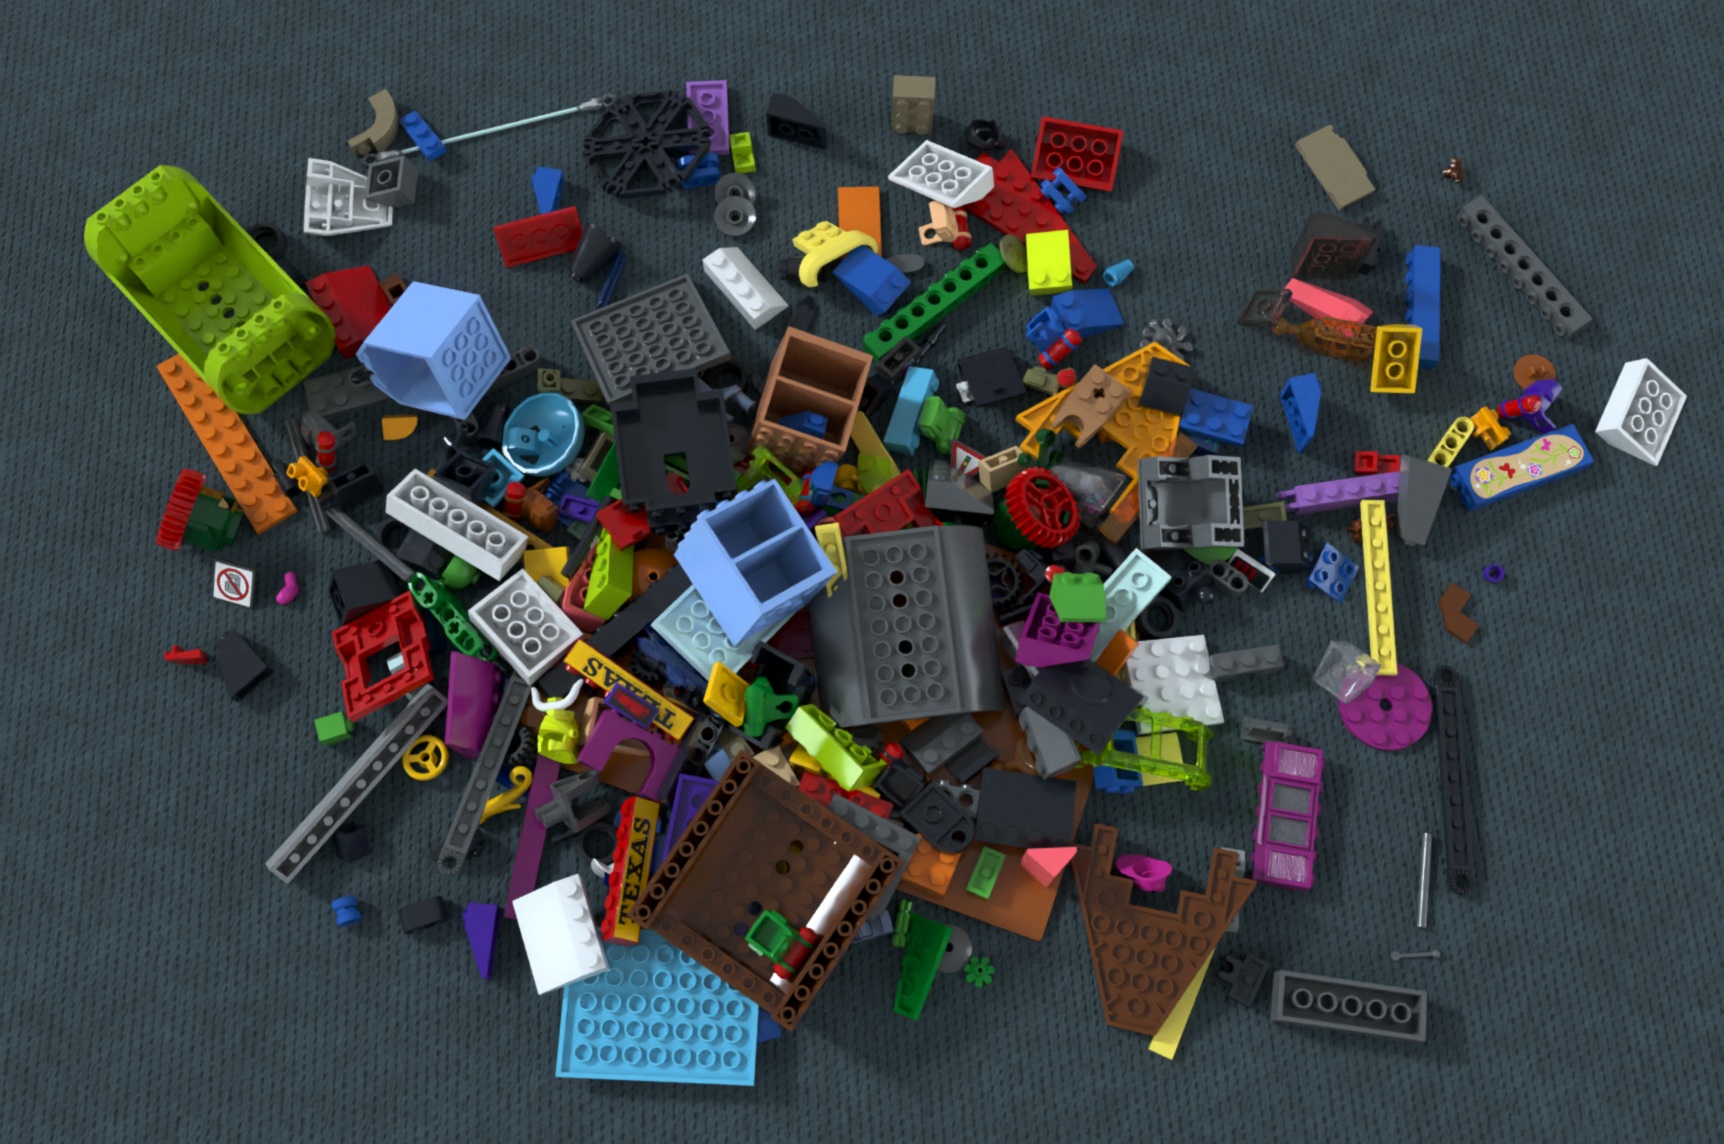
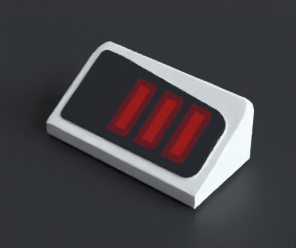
(1256, 573)

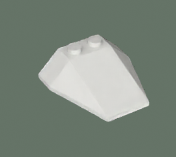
(338, 203)

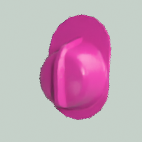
(1147, 872)

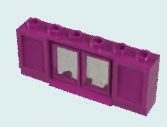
(1287, 816)

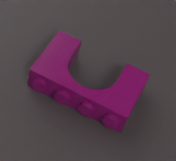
(613, 729)

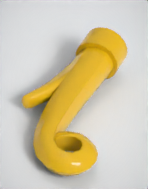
(504, 801)

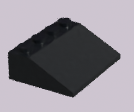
(1024, 810)

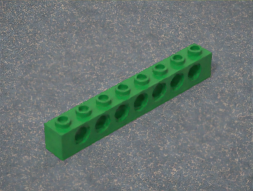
(986, 256)

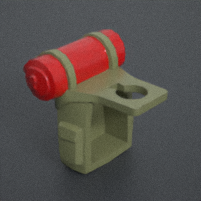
(1049, 383)

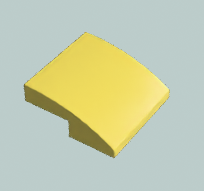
(1169, 751)

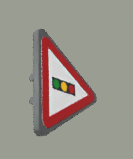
(965, 457)

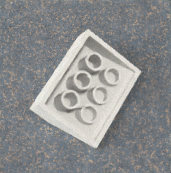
(944, 175)
(1641, 411)
(525, 626)
(560, 934)

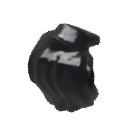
(984, 135)

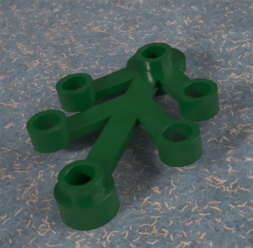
(1046, 439)

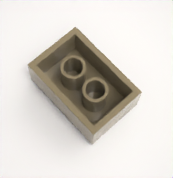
(913, 104)

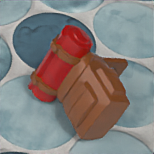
(531, 505)

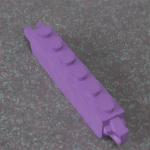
(1341, 493)

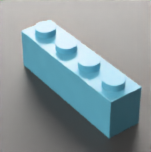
(903, 428)

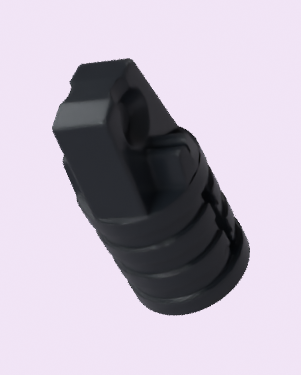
(288, 485)

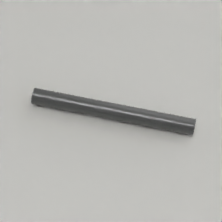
(1424, 881)

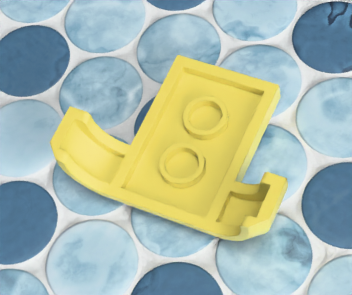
(825, 244)

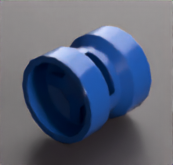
(346, 911)

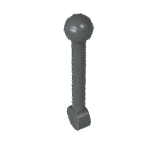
(1395, 956)

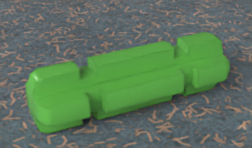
(902, 923)

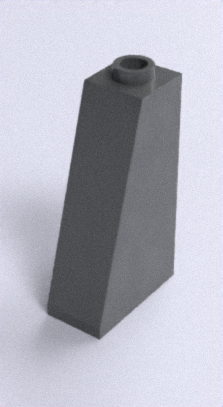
(1419, 497)

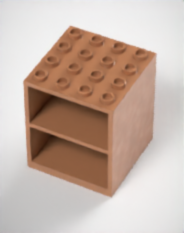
(815, 378)

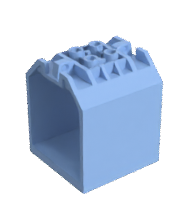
(435, 350)

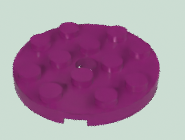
(1394, 728)

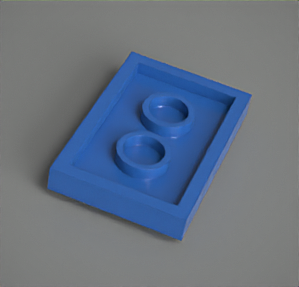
(1215, 417)

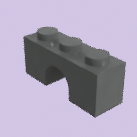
(1255, 660)

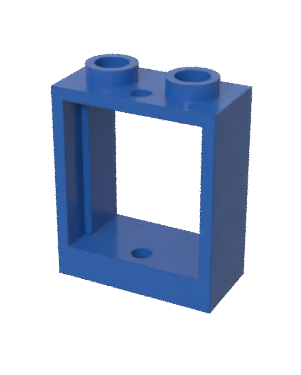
(1106, 776)

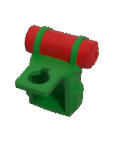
(780, 942)

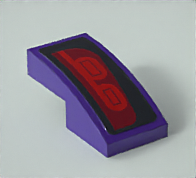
(631, 705)

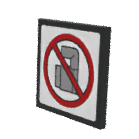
(233, 583)

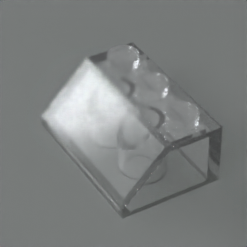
(1089, 484)

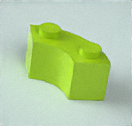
(873, 472)

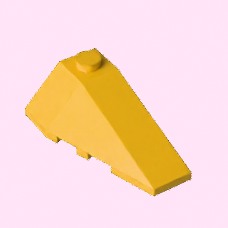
(803, 761)

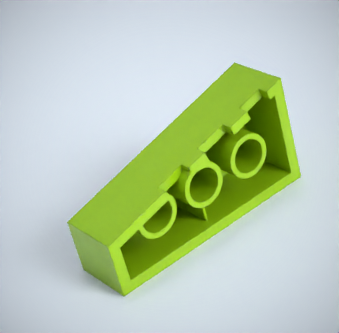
(610, 577)
(834, 749)

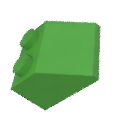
(1078, 597)

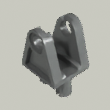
(560, 808)

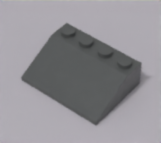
(956, 490)

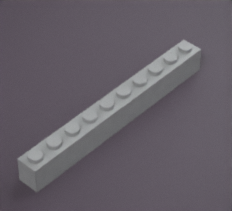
(356, 783)

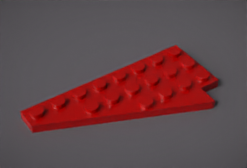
(1020, 209)

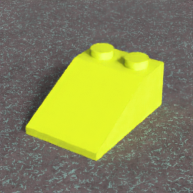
(1049, 263)

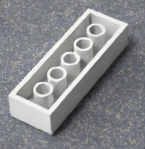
(456, 524)

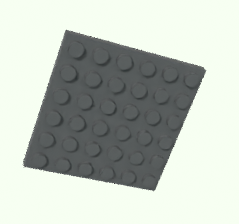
(649, 334)

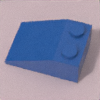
(871, 279)
(1088, 311)
(1301, 406)

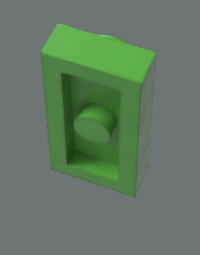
(985, 872)

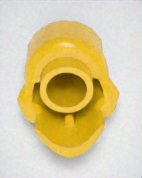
(848, 479)

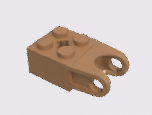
(1086, 410)

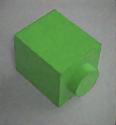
(334, 728)

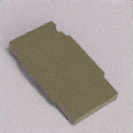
(1335, 167)

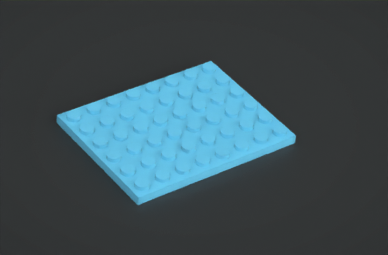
(657, 1020)

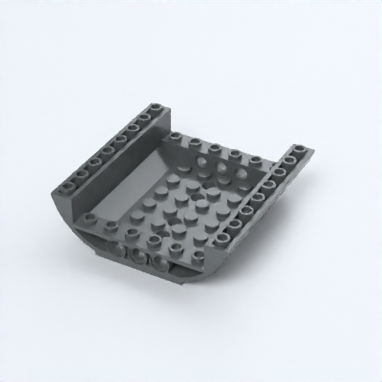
(944, 620)

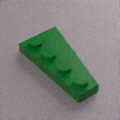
(923, 955)

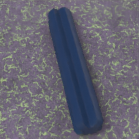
(612, 279)

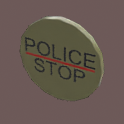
(1014, 253)

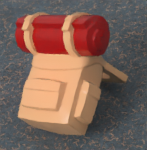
(949, 225)

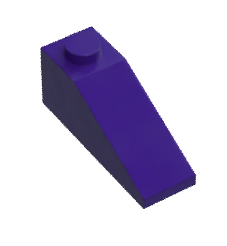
(482, 930)

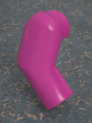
(290, 591)

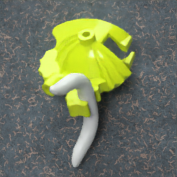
(558, 730)

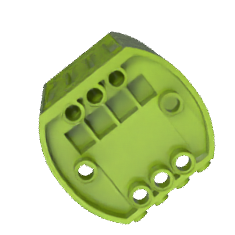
(168, 241)

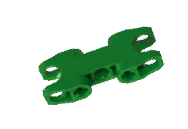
(452, 616)

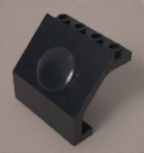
(1083, 701)

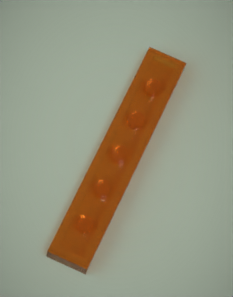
(1128, 509)

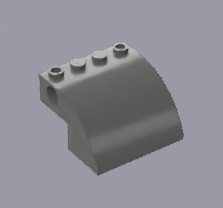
(1190, 503)

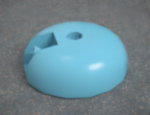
(553, 443)

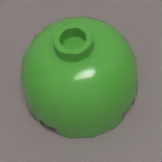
(459, 574)

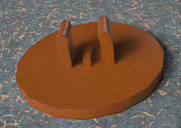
(1531, 369)

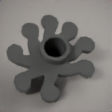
(1166, 337)

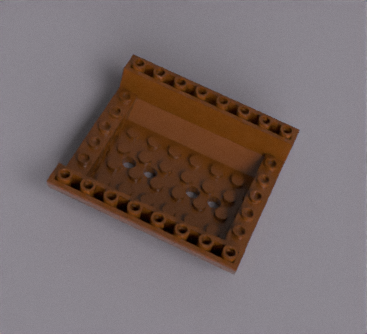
(731, 860)

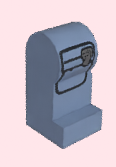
(880, 927)

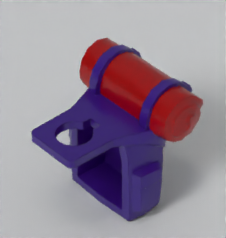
(1533, 404)

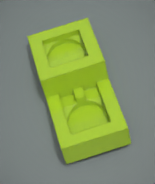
(742, 152)

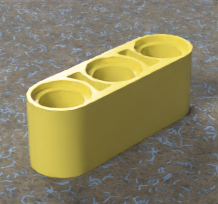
(1455, 439)

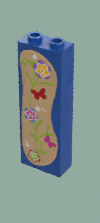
(1520, 467)

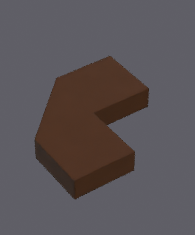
(1455, 622)

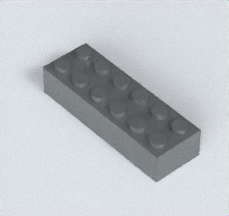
(1349, 1006)

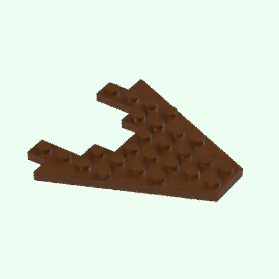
(1147, 954)

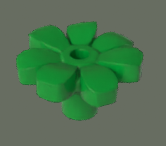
(973, 972)

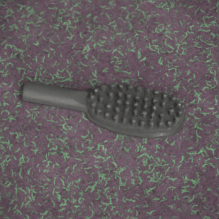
(907, 262)

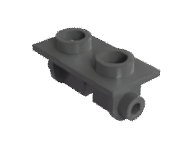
(1263, 731)

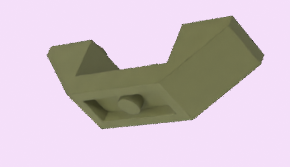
(576, 390)

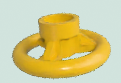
(431, 763)

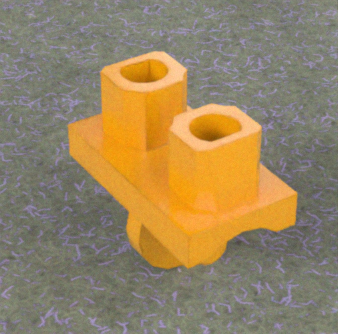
(1488, 428)
(309, 476)

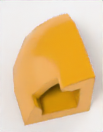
(398, 426)

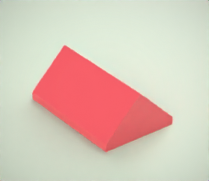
(1047, 862)

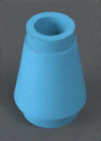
(1117, 273)

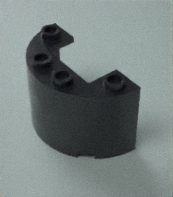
(786, 677)

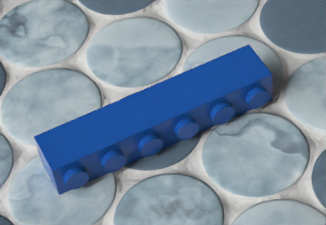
(1424, 300)

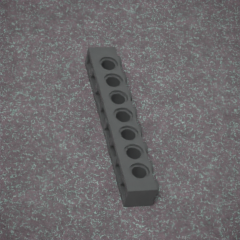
(1532, 270)

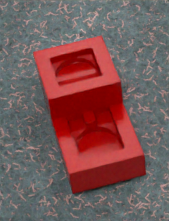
(1371, 463)

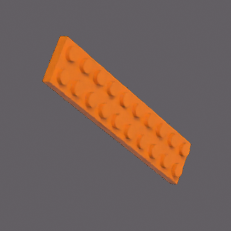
(229, 446)

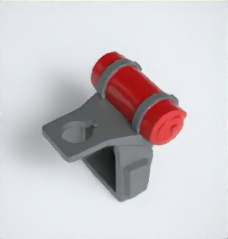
(324, 438)

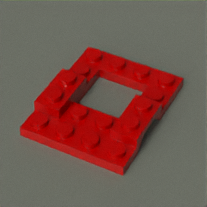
(888, 510)
(372, 632)

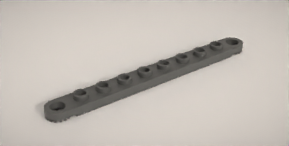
(485, 774)

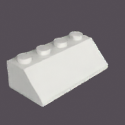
(743, 285)

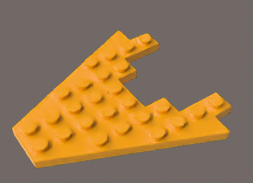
(1136, 428)

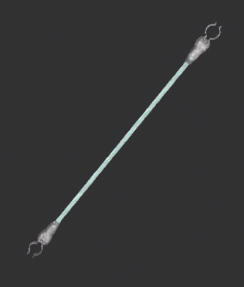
(593, 104)

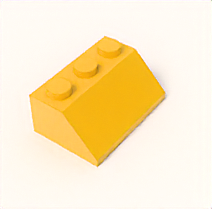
(1396, 358)

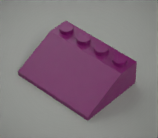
(1053, 642)
(471, 703)

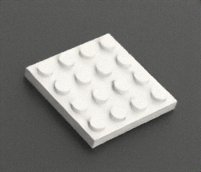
(1176, 679)

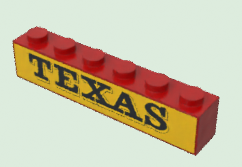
(605, 673)
(630, 869)

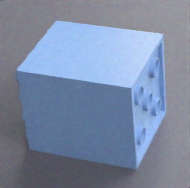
(753, 561)

